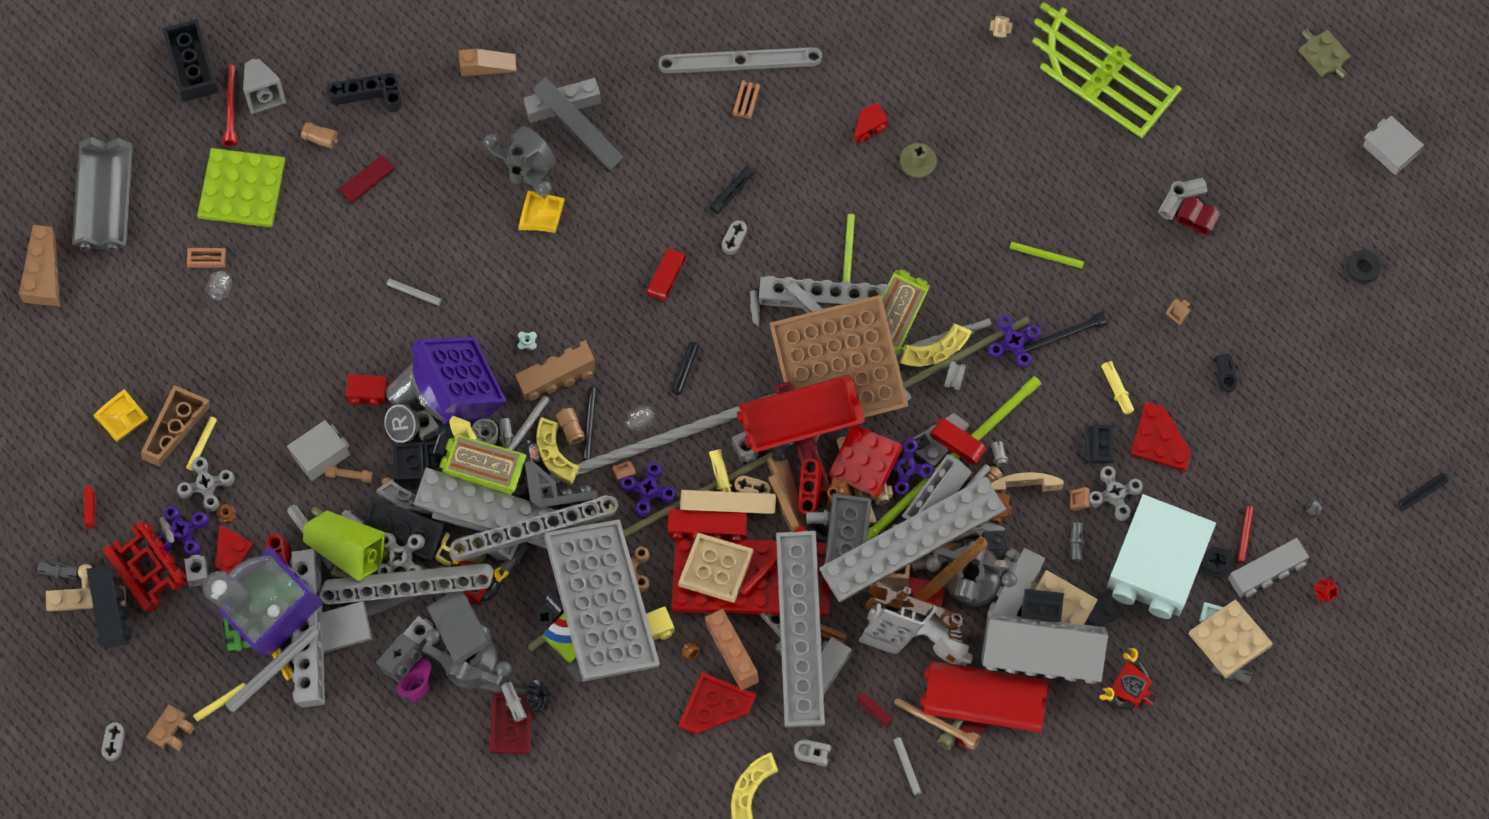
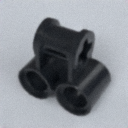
(553, 607)

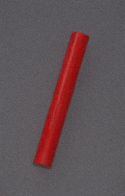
(1245, 534)

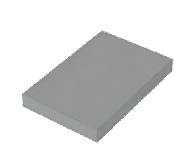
(345, 627)

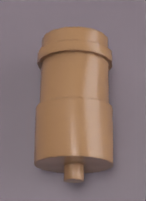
(322, 136)
(570, 425)

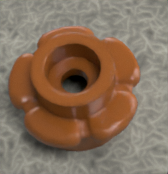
(226, 508)
(690, 651)

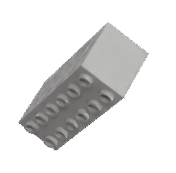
(1044, 647)

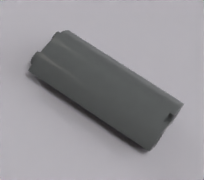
(102, 195)

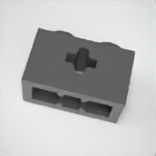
(400, 657)

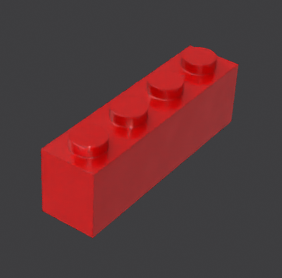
(710, 523)

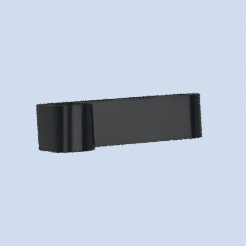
(363, 93)

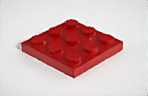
(865, 460)

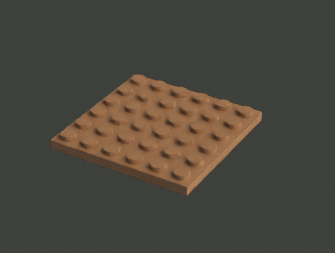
(843, 342)

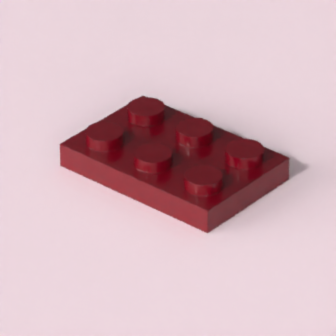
(506, 734)

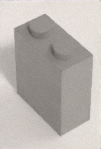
(1392, 144)
(319, 449)

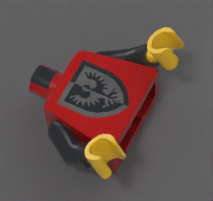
(479, 595)
(1131, 685)

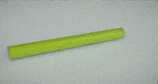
(848, 247)
(1047, 255)

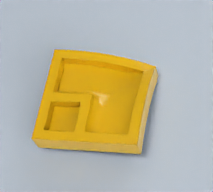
(541, 213)
(120, 416)

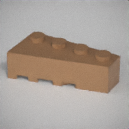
(40, 272)
(556, 372)
(176, 419)

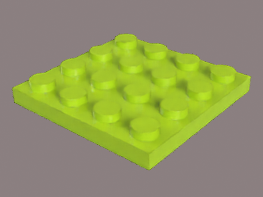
(241, 187)

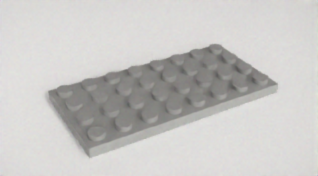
(601, 600)

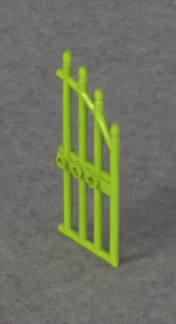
(1103, 74)

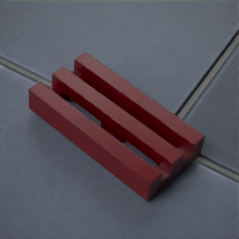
(875, 710)

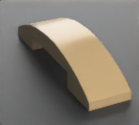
(1048, 482)

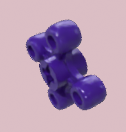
(1016, 348)
(916, 468)
(654, 492)
(188, 528)

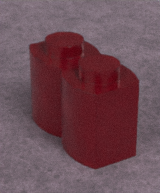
(1198, 216)

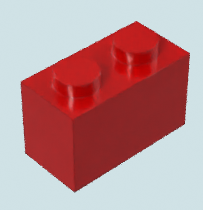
(366, 389)

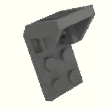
(537, 480)

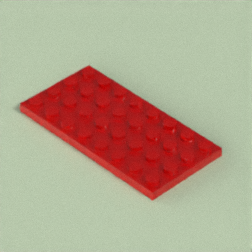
(760, 599)

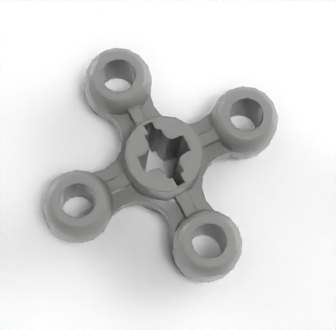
(198, 485)
(1117, 487)
(395, 551)

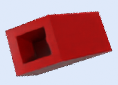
(871, 121)

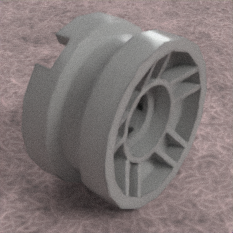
(955, 375)
(488, 425)

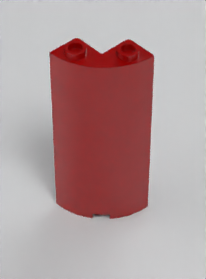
(800, 413)
(985, 696)

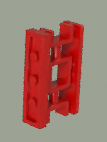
(133, 576)

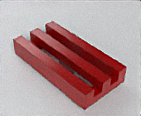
(89, 507)

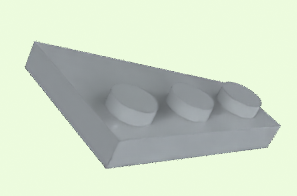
(935, 452)

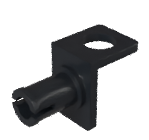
(988, 535)

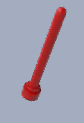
(230, 137)
(764, 570)

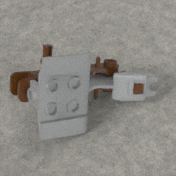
(901, 618)

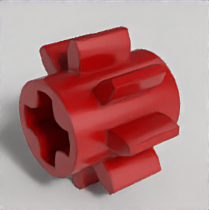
(1326, 590)

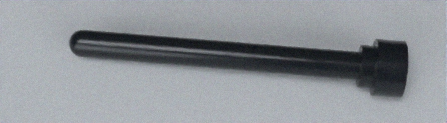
(1098, 320)

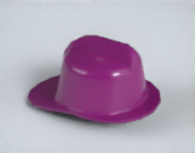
(415, 683)

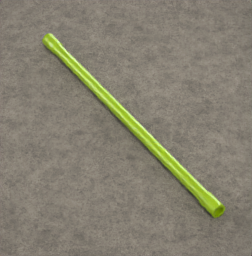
(1029, 387)

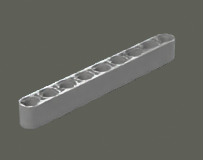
(526, 534)
(413, 578)

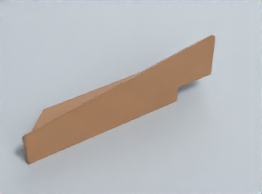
(784, 487)

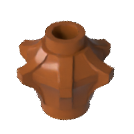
(838, 488)

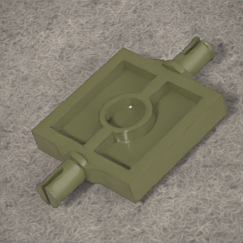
(1324, 53)

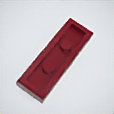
(367, 179)

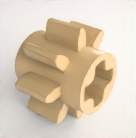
(1000, 26)
(886, 493)

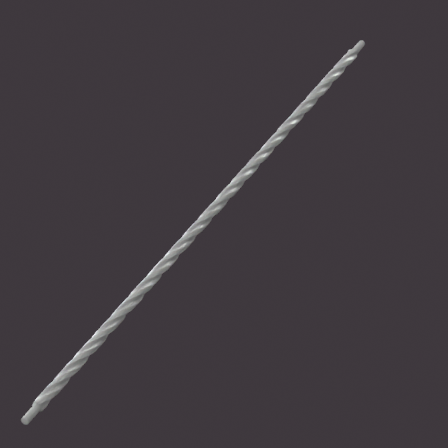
(698, 426)

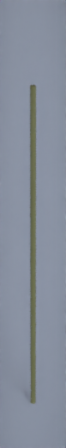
(762, 460)

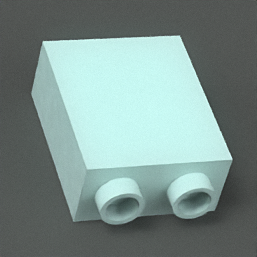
(1160, 557)

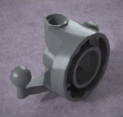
(525, 155)
(986, 583)
(472, 675)

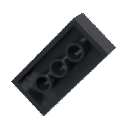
(190, 60)
(108, 606)

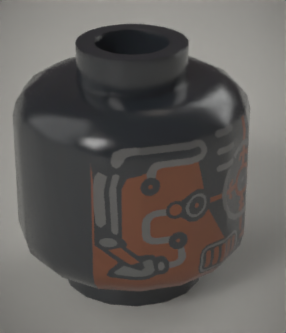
(530, 450)

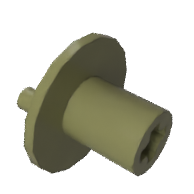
(918, 160)

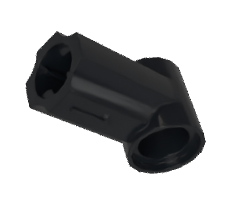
(444, 434)

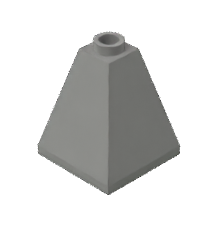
(261, 87)

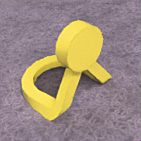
(440, 559)

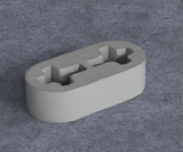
(737, 239)
(108, 741)

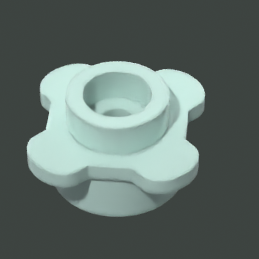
(527, 345)

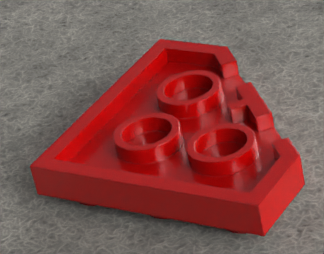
(1159, 439)
(715, 704)

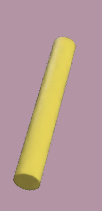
(202, 441)
(217, 704)

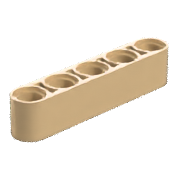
(727, 501)

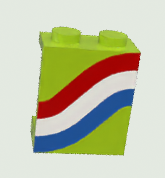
(560, 639)

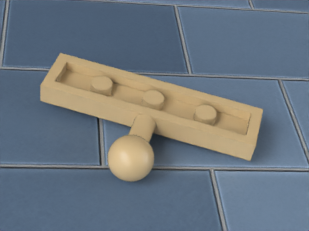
(74, 598)

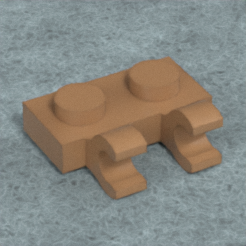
(167, 725)

